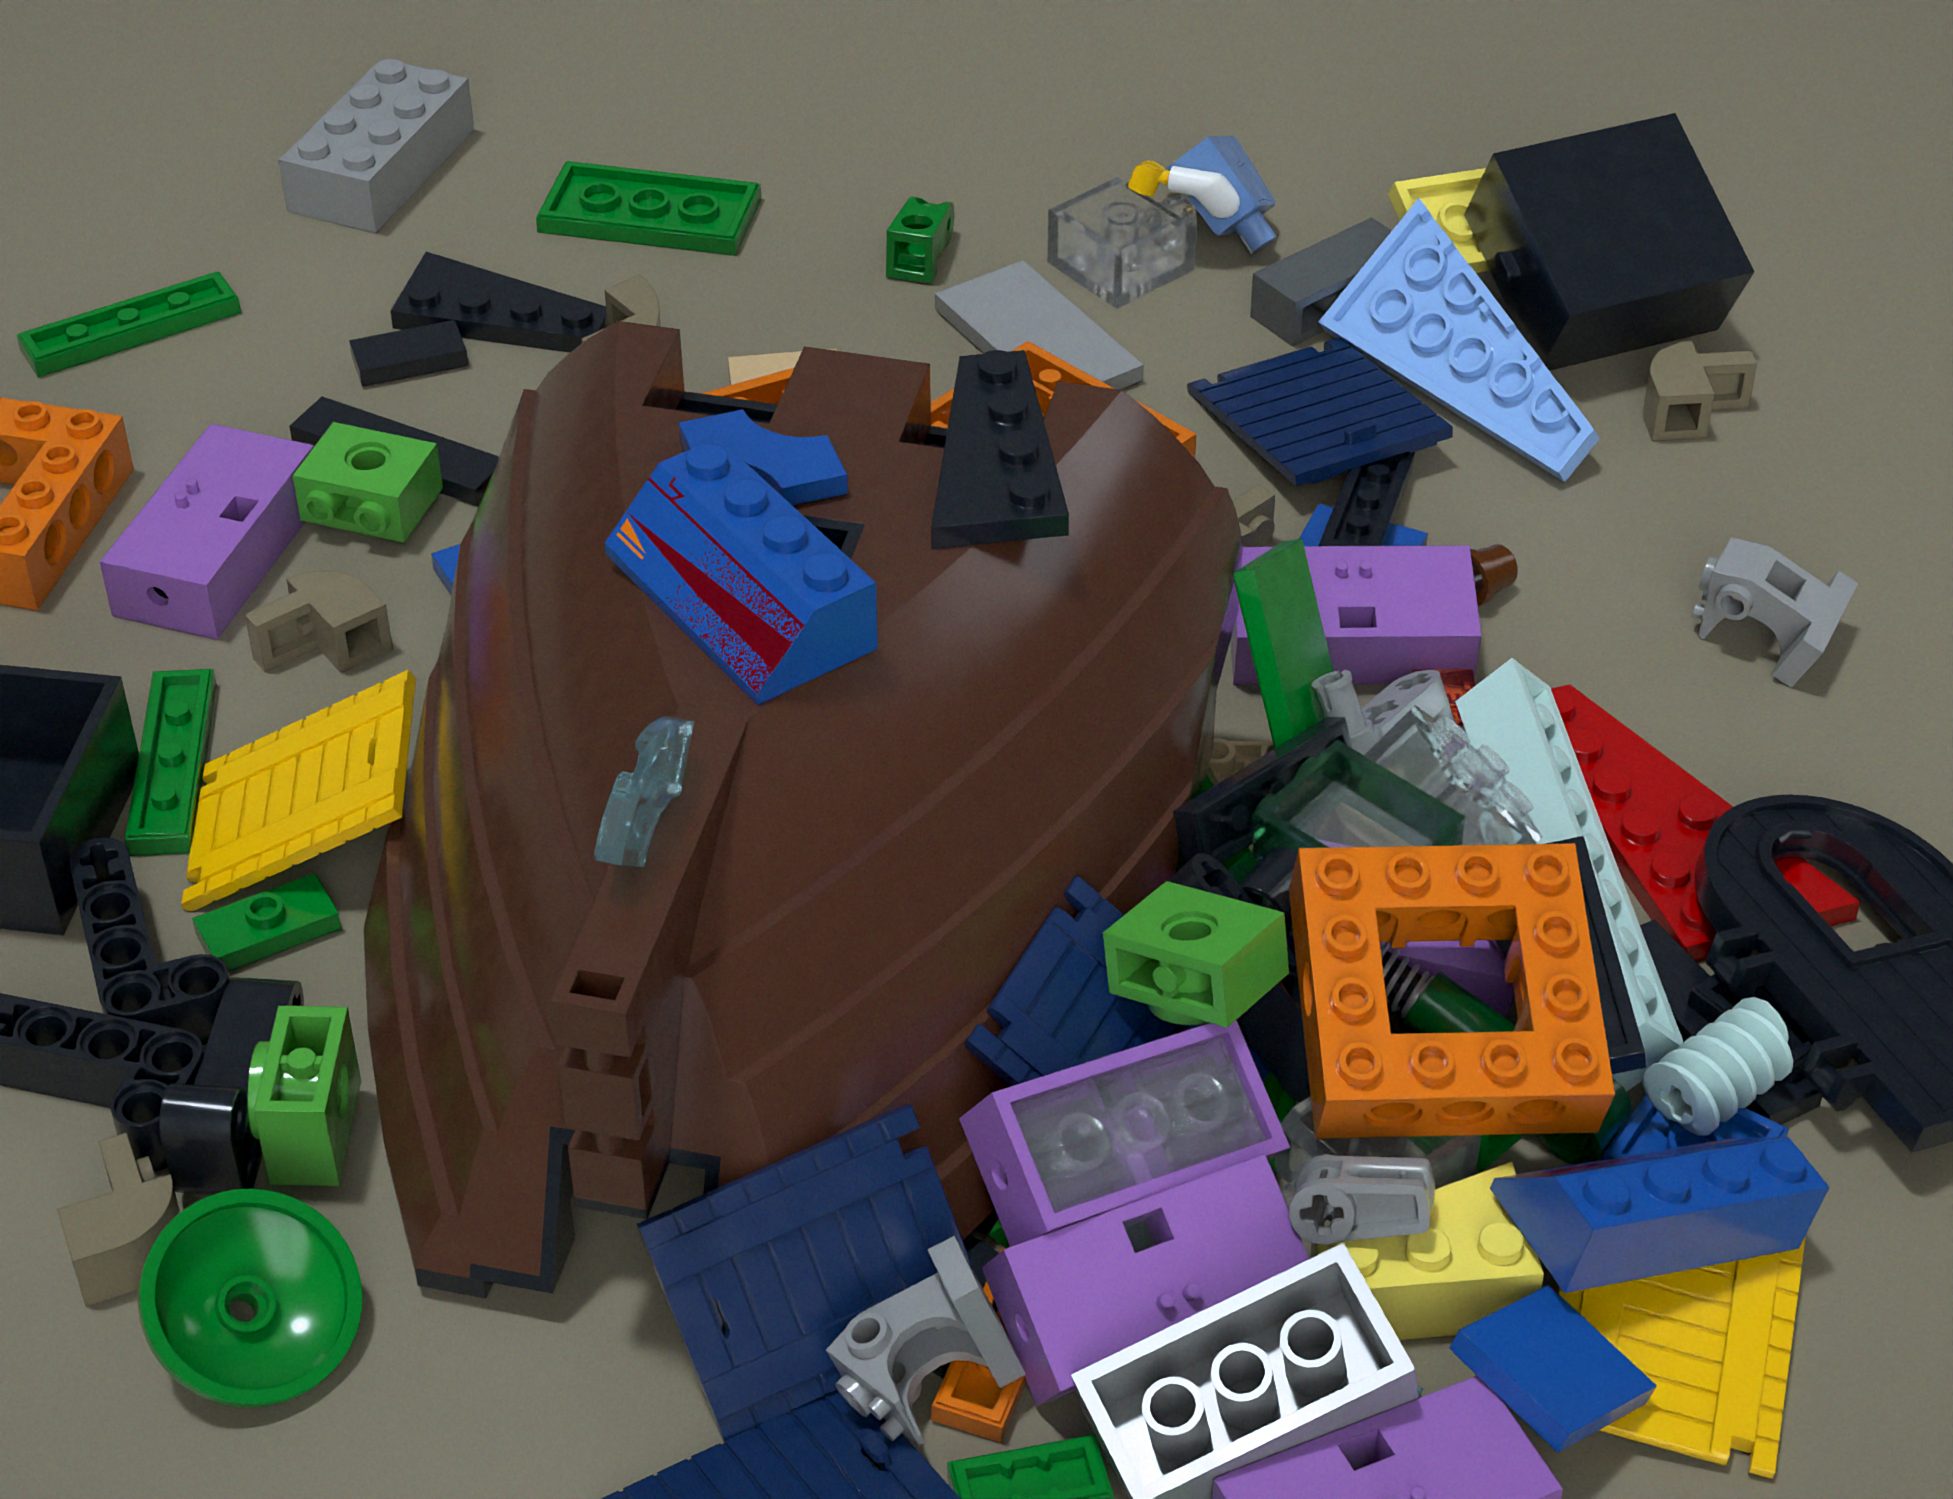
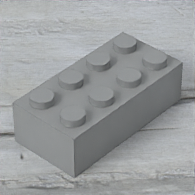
(377, 145)
(1246, 1380)

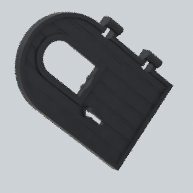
(1868, 1005)

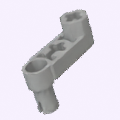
(1378, 716)

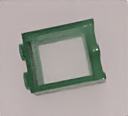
(1351, 803)

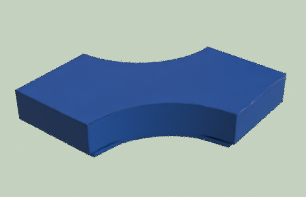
(794, 466)

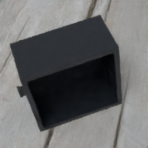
(1607, 241)
(62, 782)

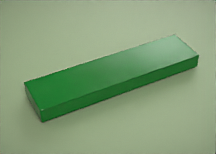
(128, 323)
(171, 762)

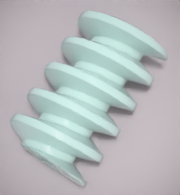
(1721, 1067)

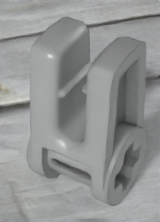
(1364, 1198)

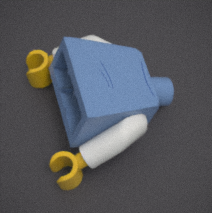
(1220, 186)

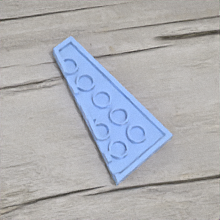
(1445, 334)

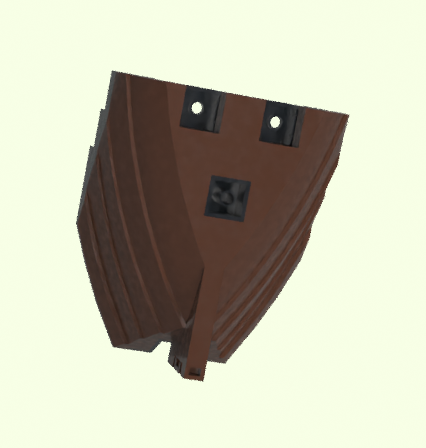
(836, 857)

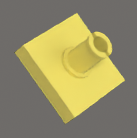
(1447, 200)

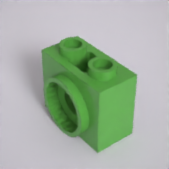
(368, 482)
(1196, 955)
(305, 1095)

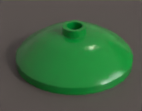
(279, 1262)

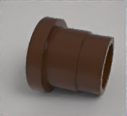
(1492, 571)

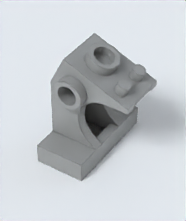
(1777, 593)
(915, 1334)

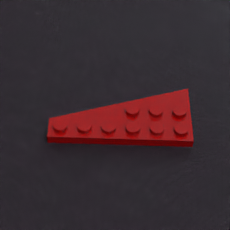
(1659, 822)

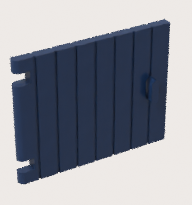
(1320, 411)
(1060, 1003)
(796, 1261)
(801, 1455)

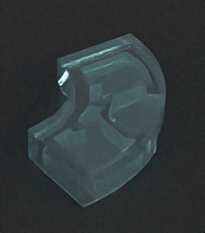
(643, 795)

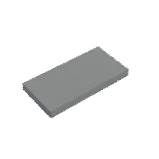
(1022, 306)

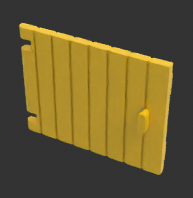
(301, 791)
(1714, 1349)

